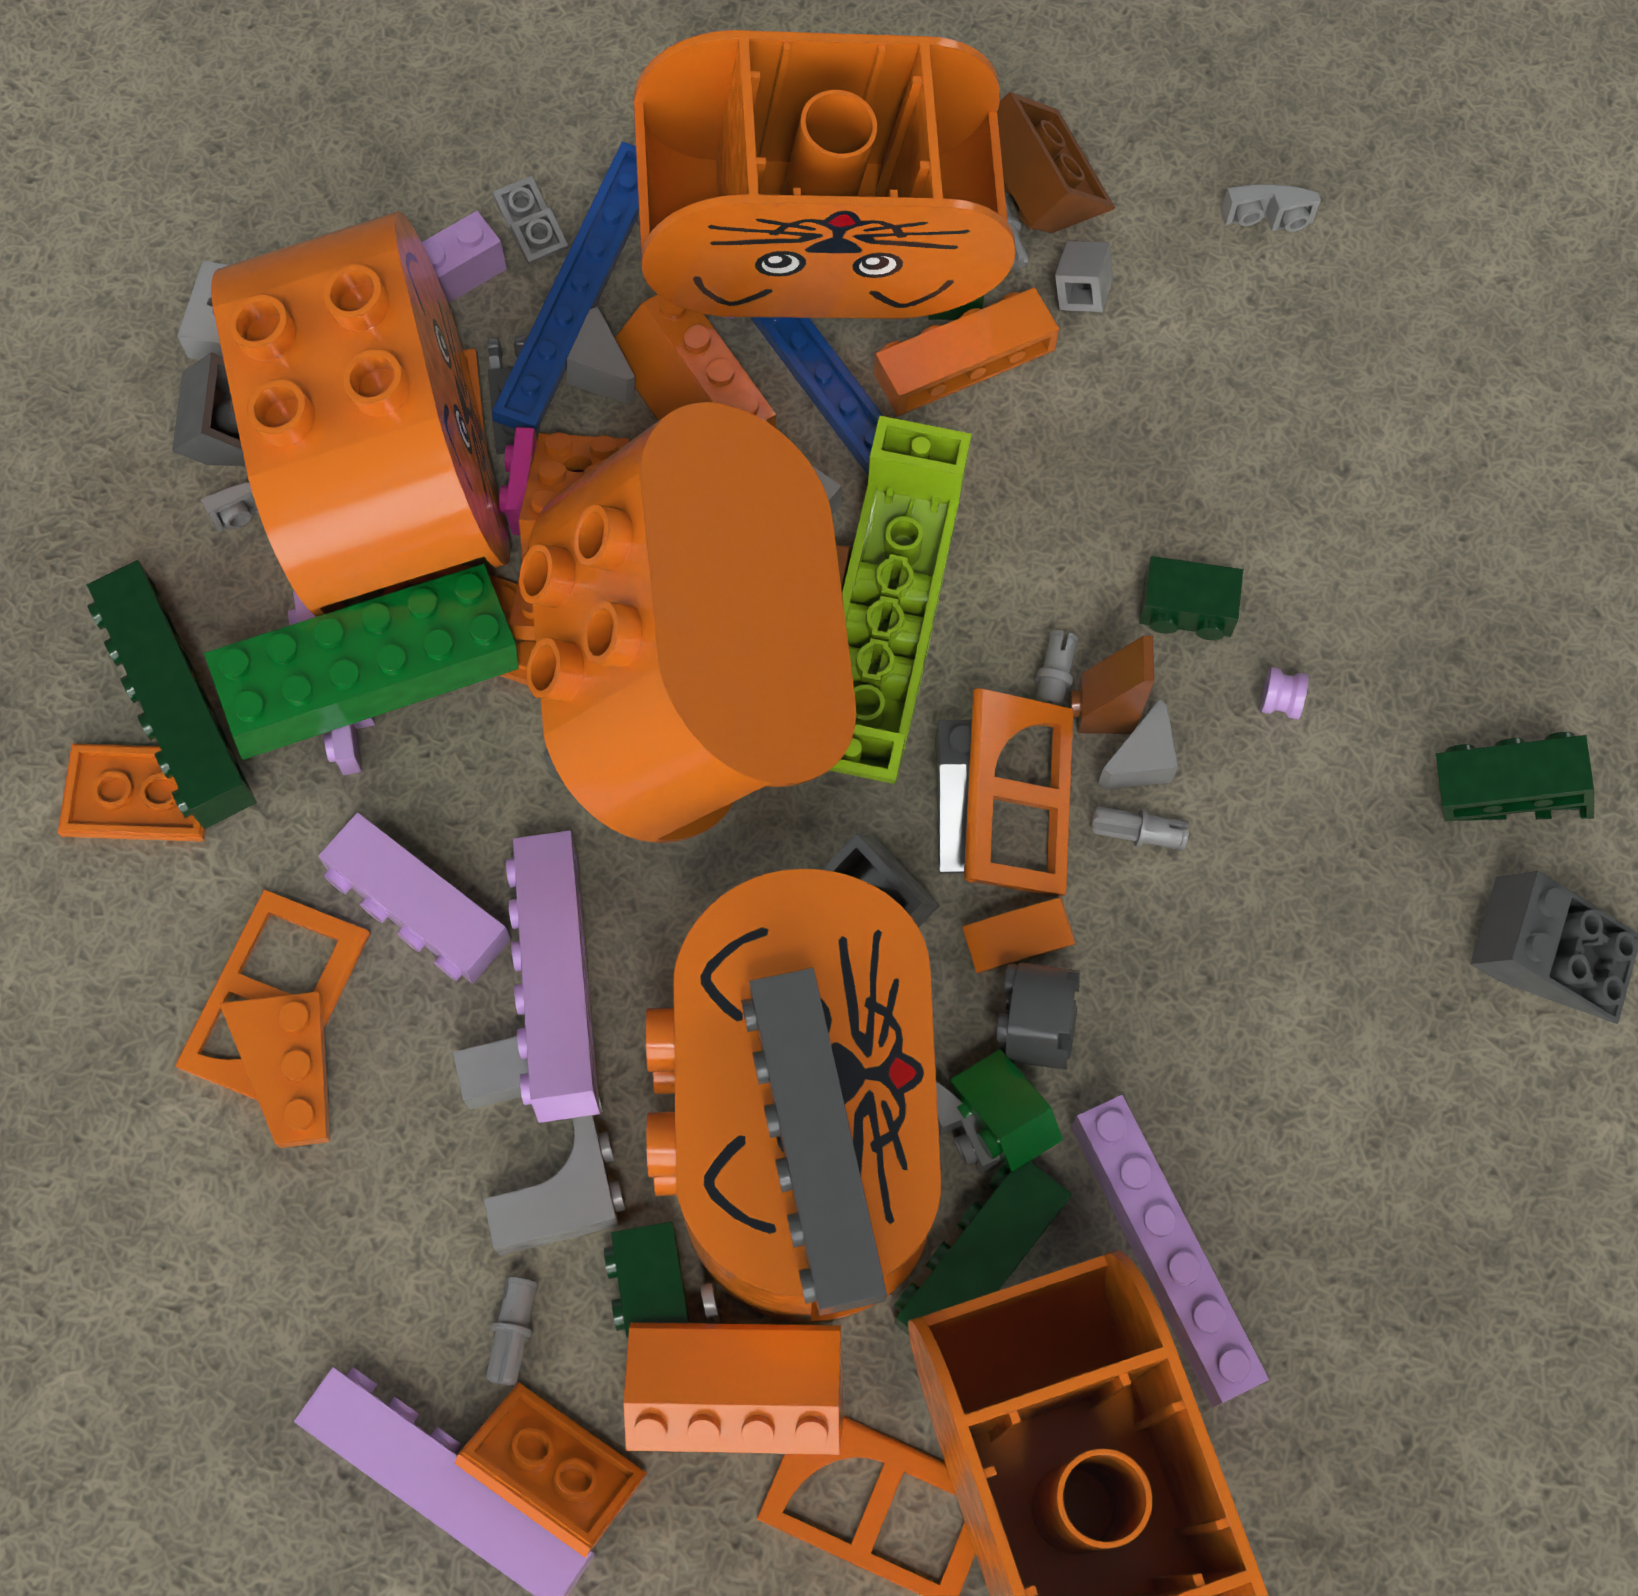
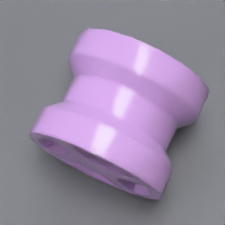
(1284, 693)

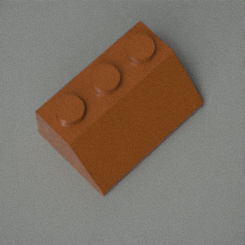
(1046, 167)

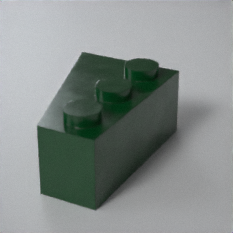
(1516, 778)

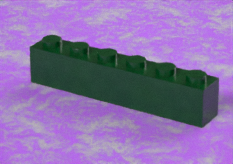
(171, 696)

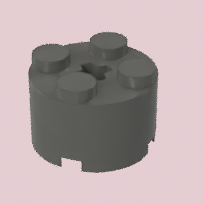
(1040, 1015)

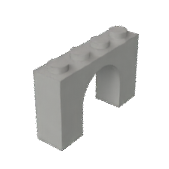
(569, 1203)

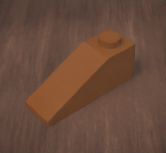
(1115, 690)

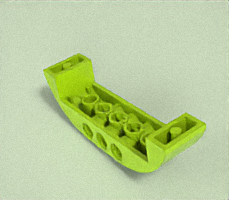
(898, 584)

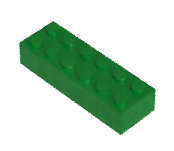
(362, 661)

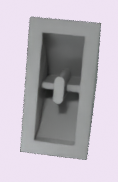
(598, 362)
(1145, 756)

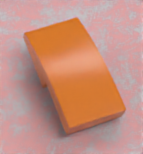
(1019, 935)

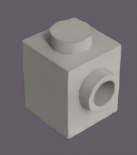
(1084, 276)

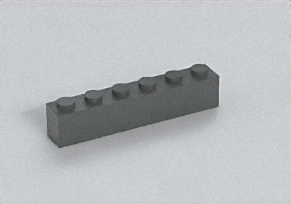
(816, 1143)

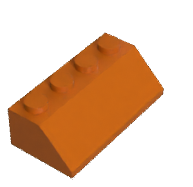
(684, 362)
(734, 1388)

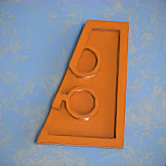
(286, 1063)

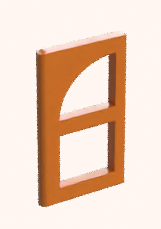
(994, 722)
(350, 944)
(898, 1458)

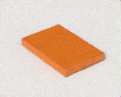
(122, 796)
(551, 1469)

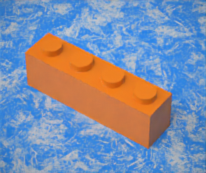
(965, 351)

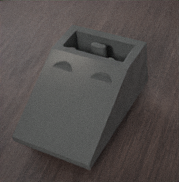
(1556, 945)

